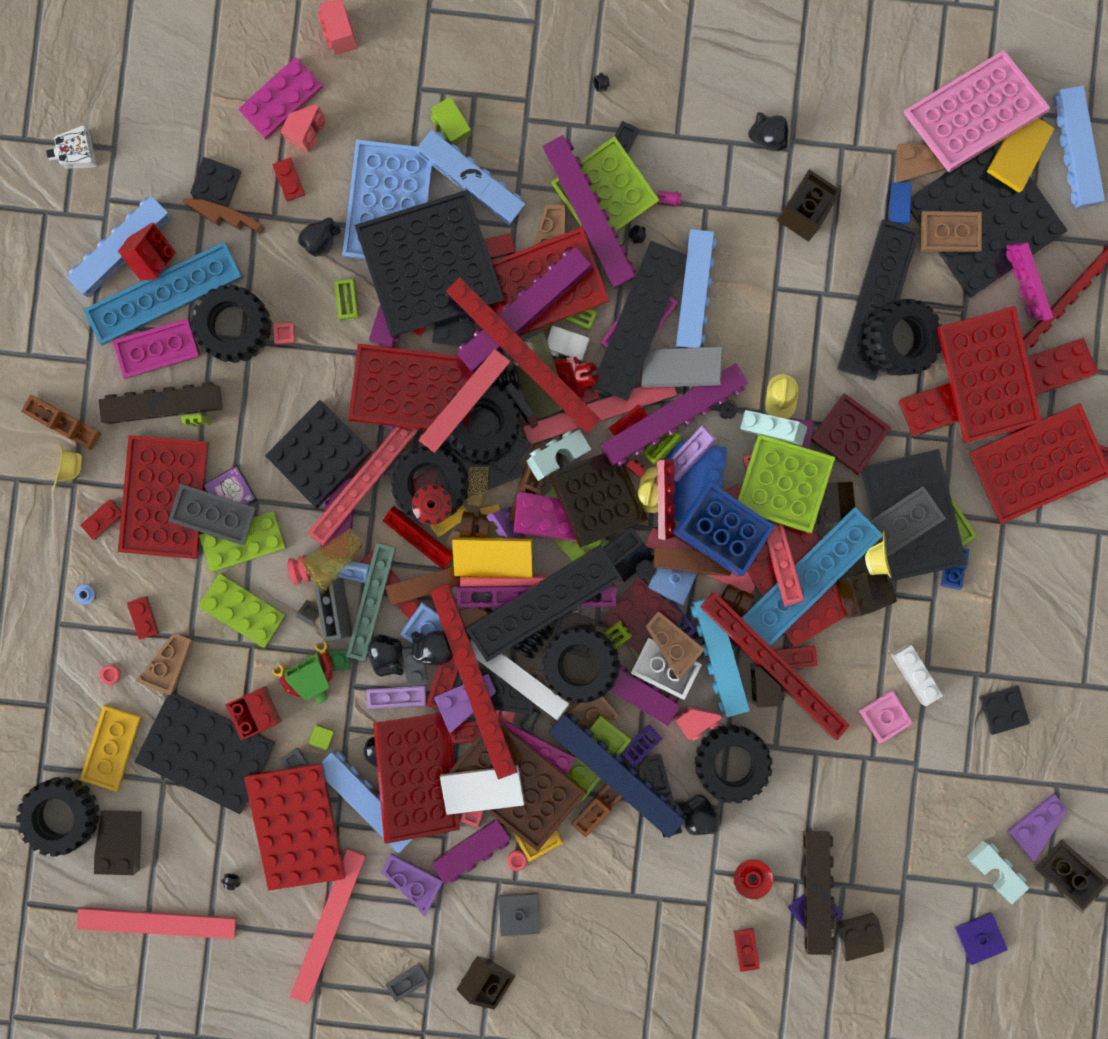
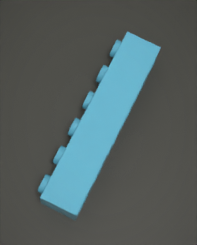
(721, 663)

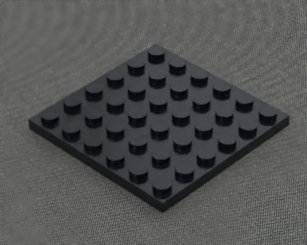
(1005, 218)
(420, 255)

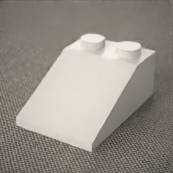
(654, 669)

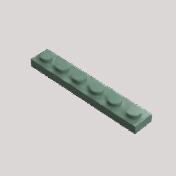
(371, 601)

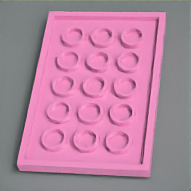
(976, 111)

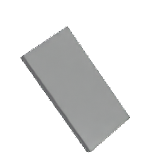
(682, 367)

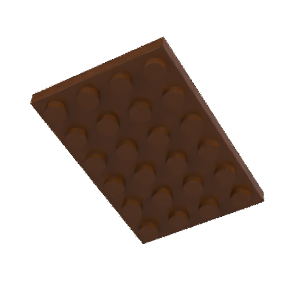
(546, 789)

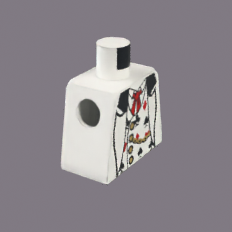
(73, 149)

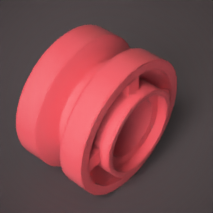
(297, 571)

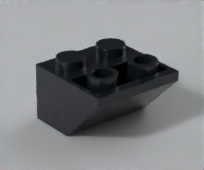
(627, 552)

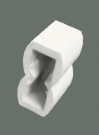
(567, 343)

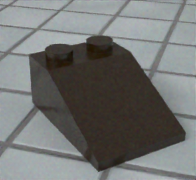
(809, 205)
(865, 593)
(118, 843)
(1072, 876)

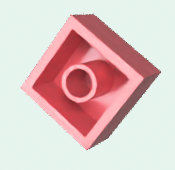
(337, 26)

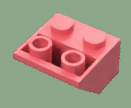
(302, 127)
(695, 720)

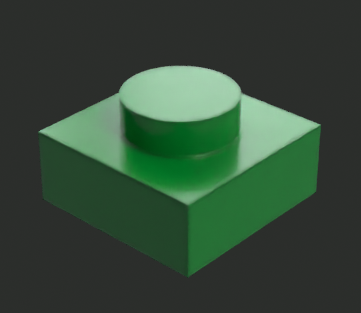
(339, 660)

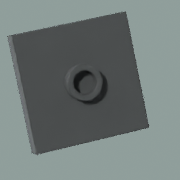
(519, 914)

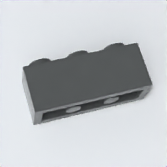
(334, 611)

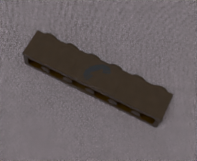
(160, 404)
(817, 893)

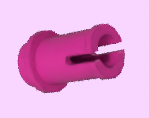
(671, 198)

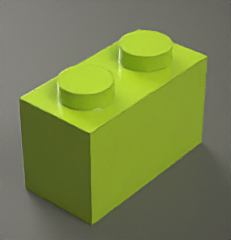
(450, 121)

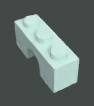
(775, 427)
(571, 446)
(1010, 884)

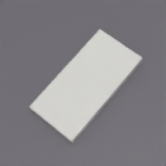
(480, 791)

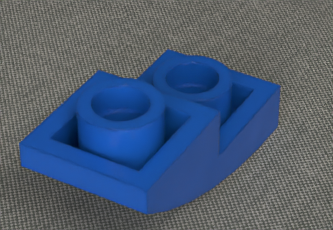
(900, 202)
(954, 576)

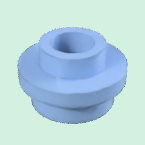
(90, 594)

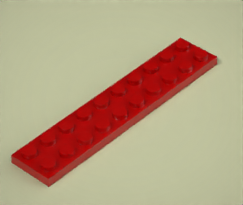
(1048, 369)

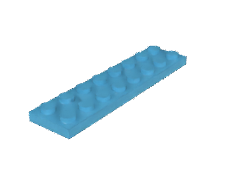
(161, 296)
(816, 574)

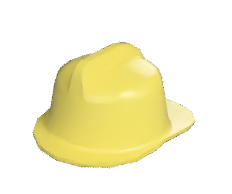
(781, 396)
(69, 466)
(648, 490)
(877, 559)

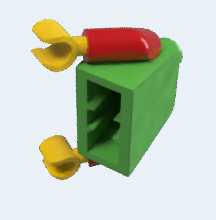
(308, 677)

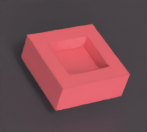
(284, 333)

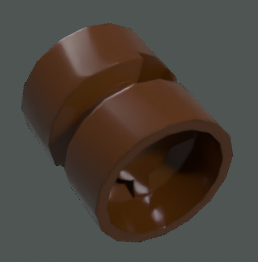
(467, 525)
(738, 601)

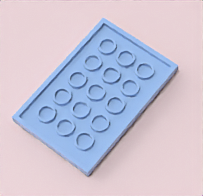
(383, 182)

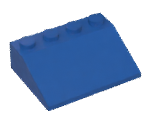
(707, 469)
(724, 529)

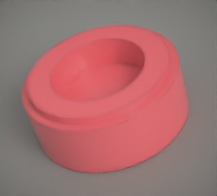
(110, 674)
(517, 860)

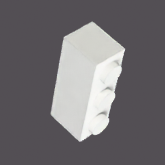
(916, 674)

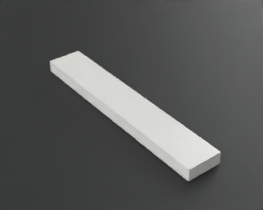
(524, 683)

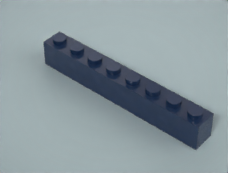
(617, 774)

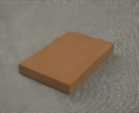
(951, 231)

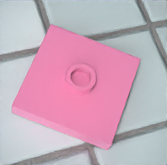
(885, 716)

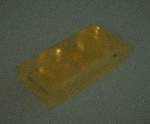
(477, 486)

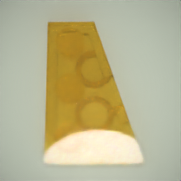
(331, 558)

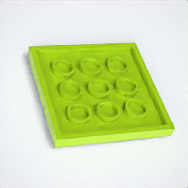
(617, 183)
(786, 482)

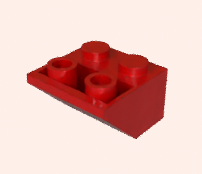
(147, 252)
(253, 713)

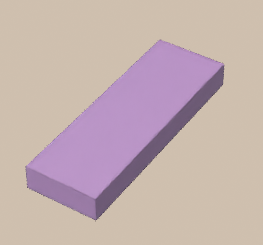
(692, 451)
(396, 697)

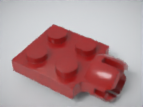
(576, 374)

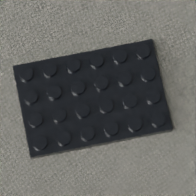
(896, 479)
(203, 752)

